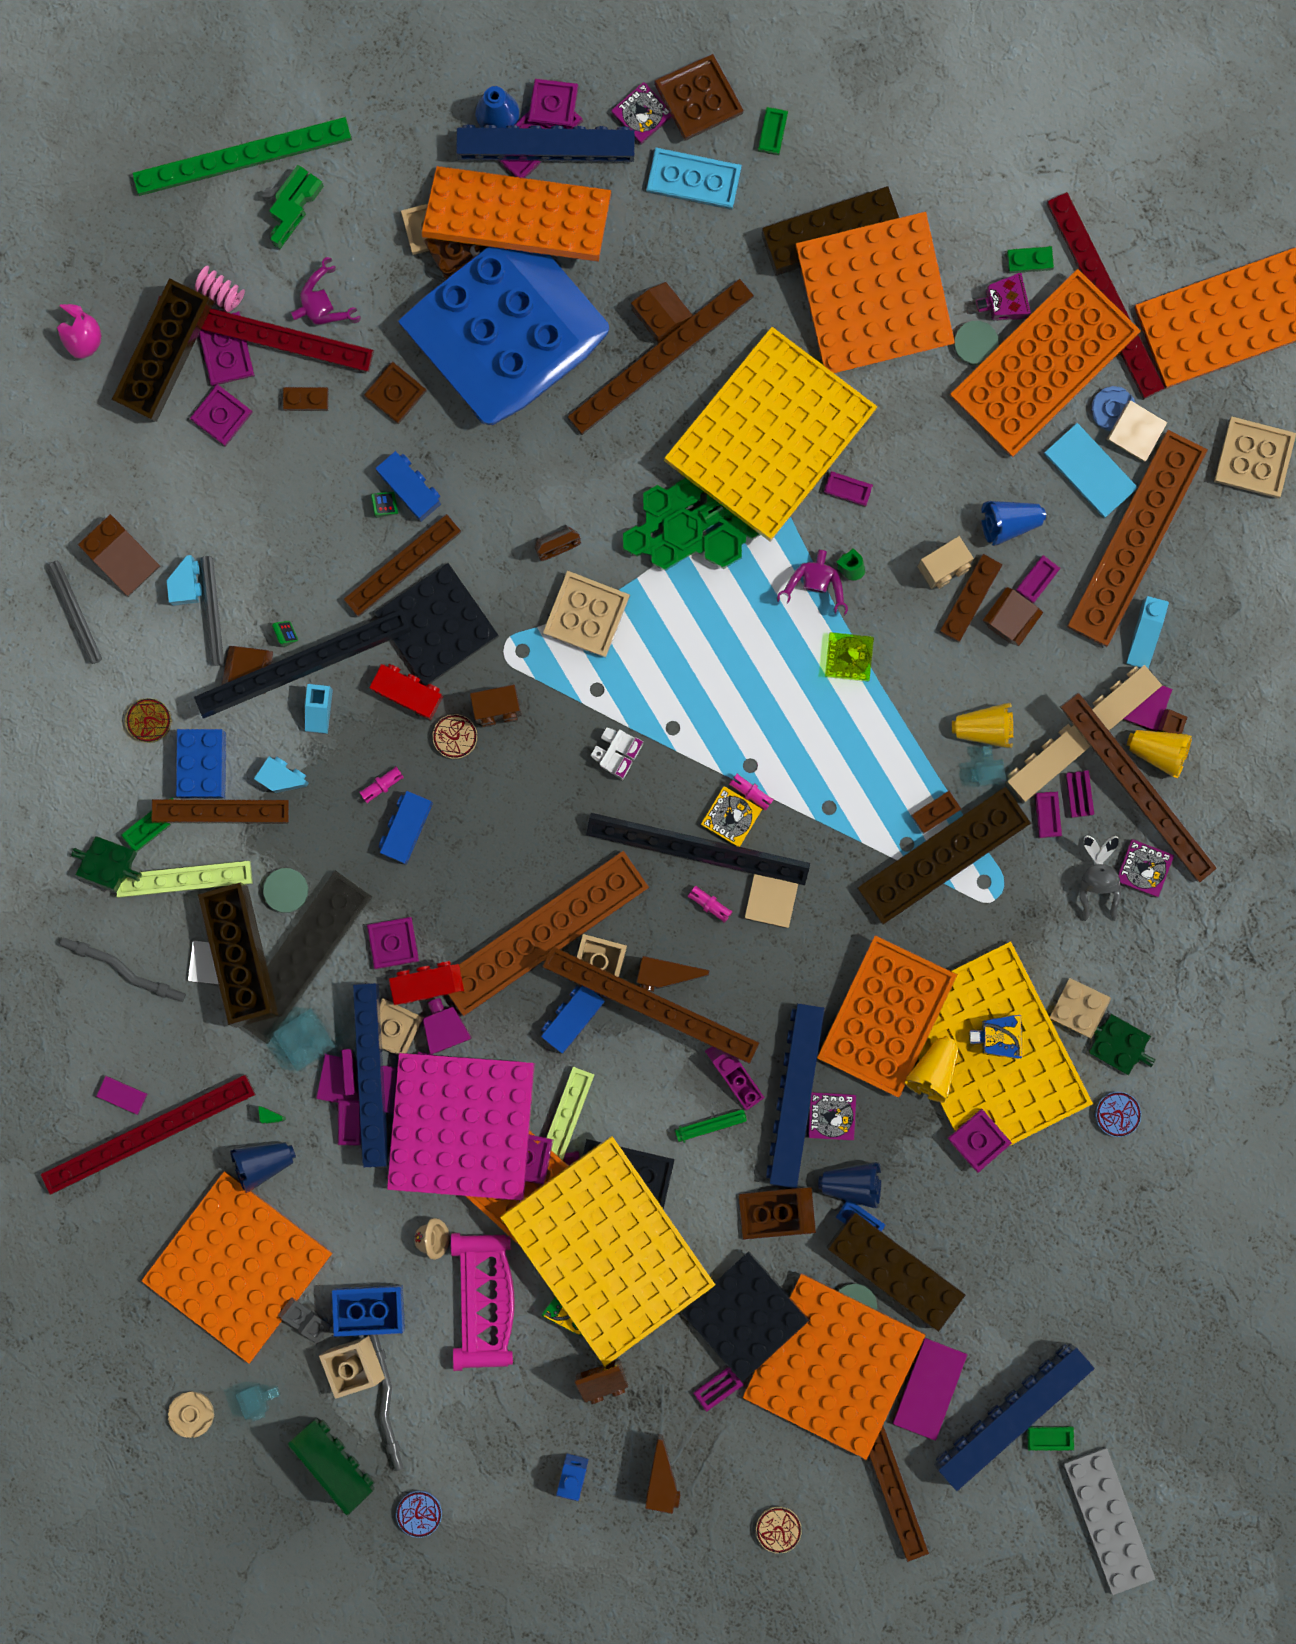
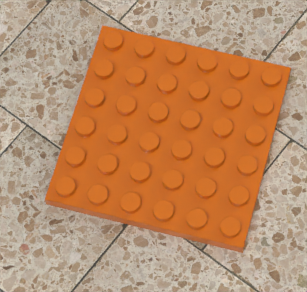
(875, 293)
(236, 1267)
(837, 1369)

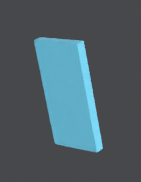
(694, 178)
(1090, 470)

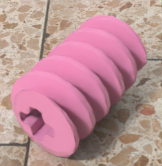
(217, 291)

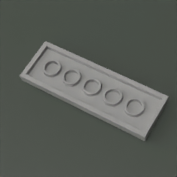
(1109, 1521)

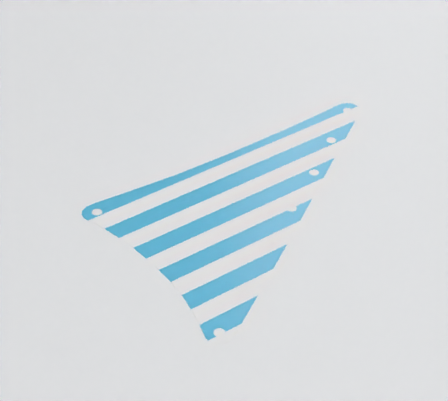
(753, 685)

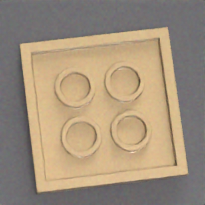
(1255, 457)
(586, 614)

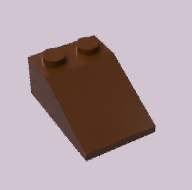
(119, 555)
(661, 973)
(777, 1213)
(601, 1381)
(662, 1487)

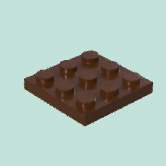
(698, 97)

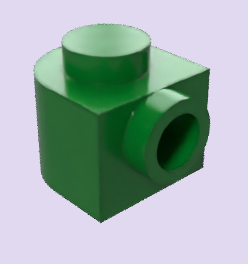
(851, 565)

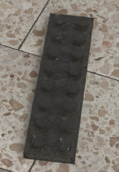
(310, 947)

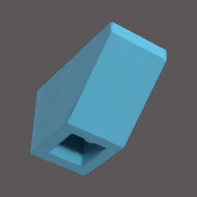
(183, 583)
(317, 708)
(279, 778)

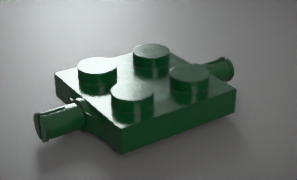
(106, 864)
(1120, 1044)

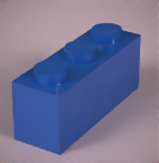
(409, 485)
(405, 827)
(572, 1018)

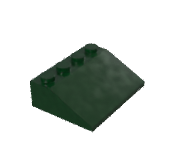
(332, 1465)

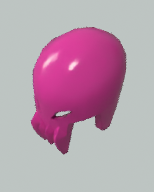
(83, 336)

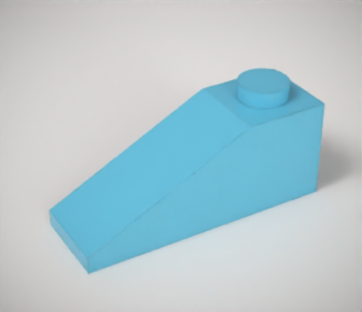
(1147, 631)

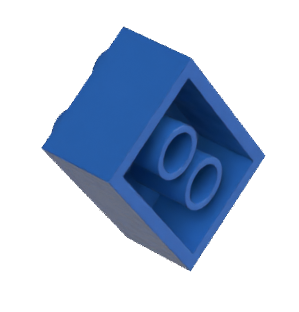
(201, 764)
(368, 1310)

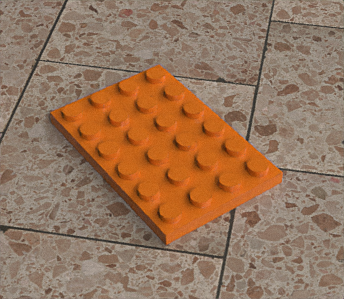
(887, 1016)

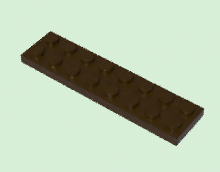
(944, 855)

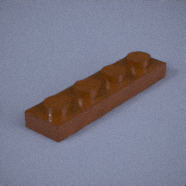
(971, 598)

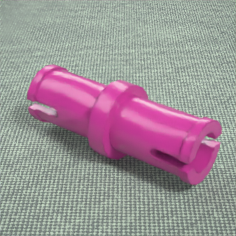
(381, 785)
(751, 791)
(710, 904)

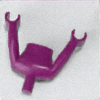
(317, 304)
(817, 579)

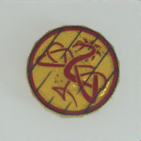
(148, 720)

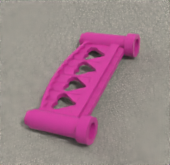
(474, 1350)

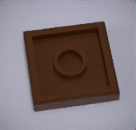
(395, 392)

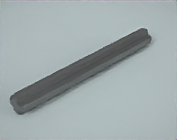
(212, 610)
(75, 612)

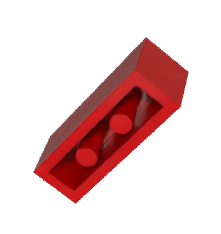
(406, 691)
(426, 983)

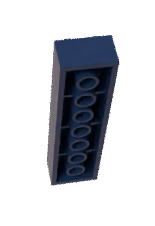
(1014, 1416)

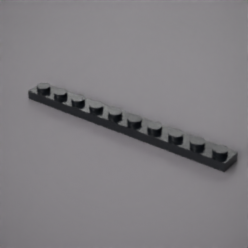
(302, 664)
(698, 849)

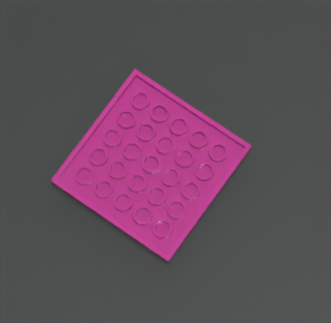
(461, 1126)

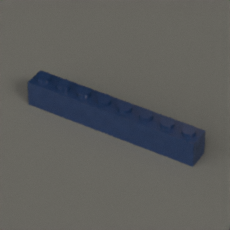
(545, 144)
(370, 1075)
(796, 1095)

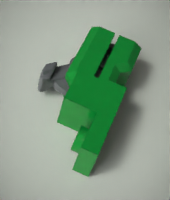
(289, 202)

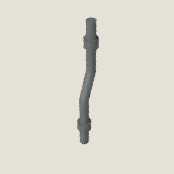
(161, 989)
(392, 1445)

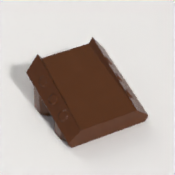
(451, 255)
(557, 543)
(1012, 617)
(244, 661)

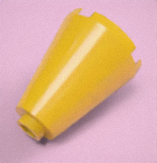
(986, 726)
(1161, 749)
(934, 1070)

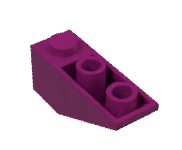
(735, 1077)

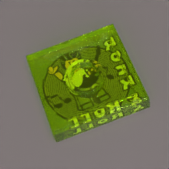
(849, 657)

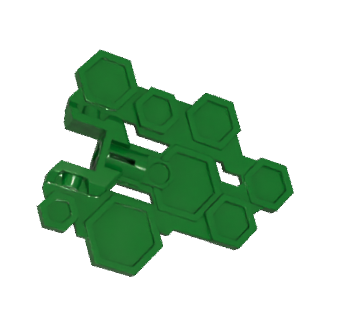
(685, 528)

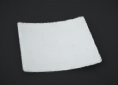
(202, 964)

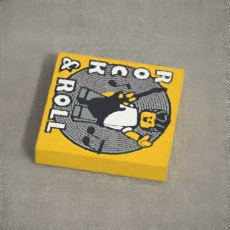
(731, 816)

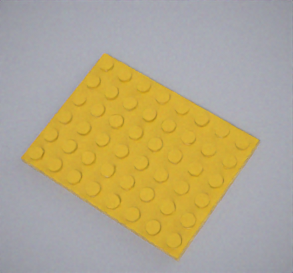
(770, 434)
(1014, 1092)
(607, 1250)

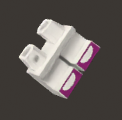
(620, 743)

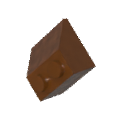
(660, 311)

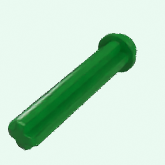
(710, 1125)

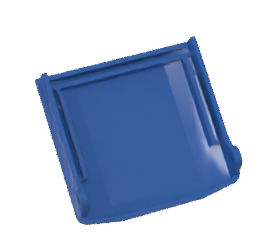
(505, 329)

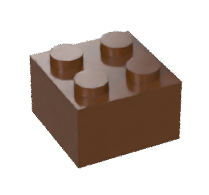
(496, 705)

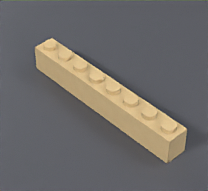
(1071, 743)

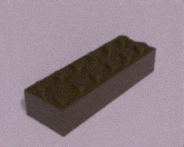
(836, 218)
(163, 350)
(238, 955)
(896, 1271)

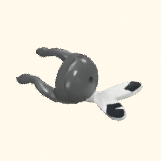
(1100, 877)

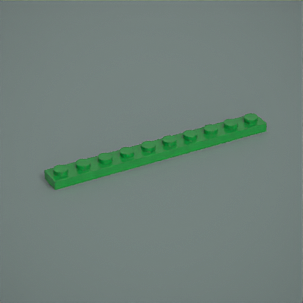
(242, 156)

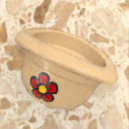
(432, 1238)

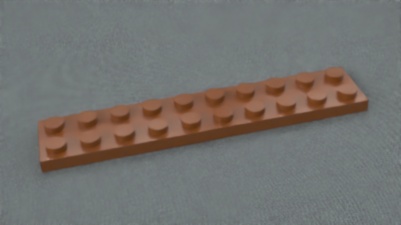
(1137, 538)
(551, 925)

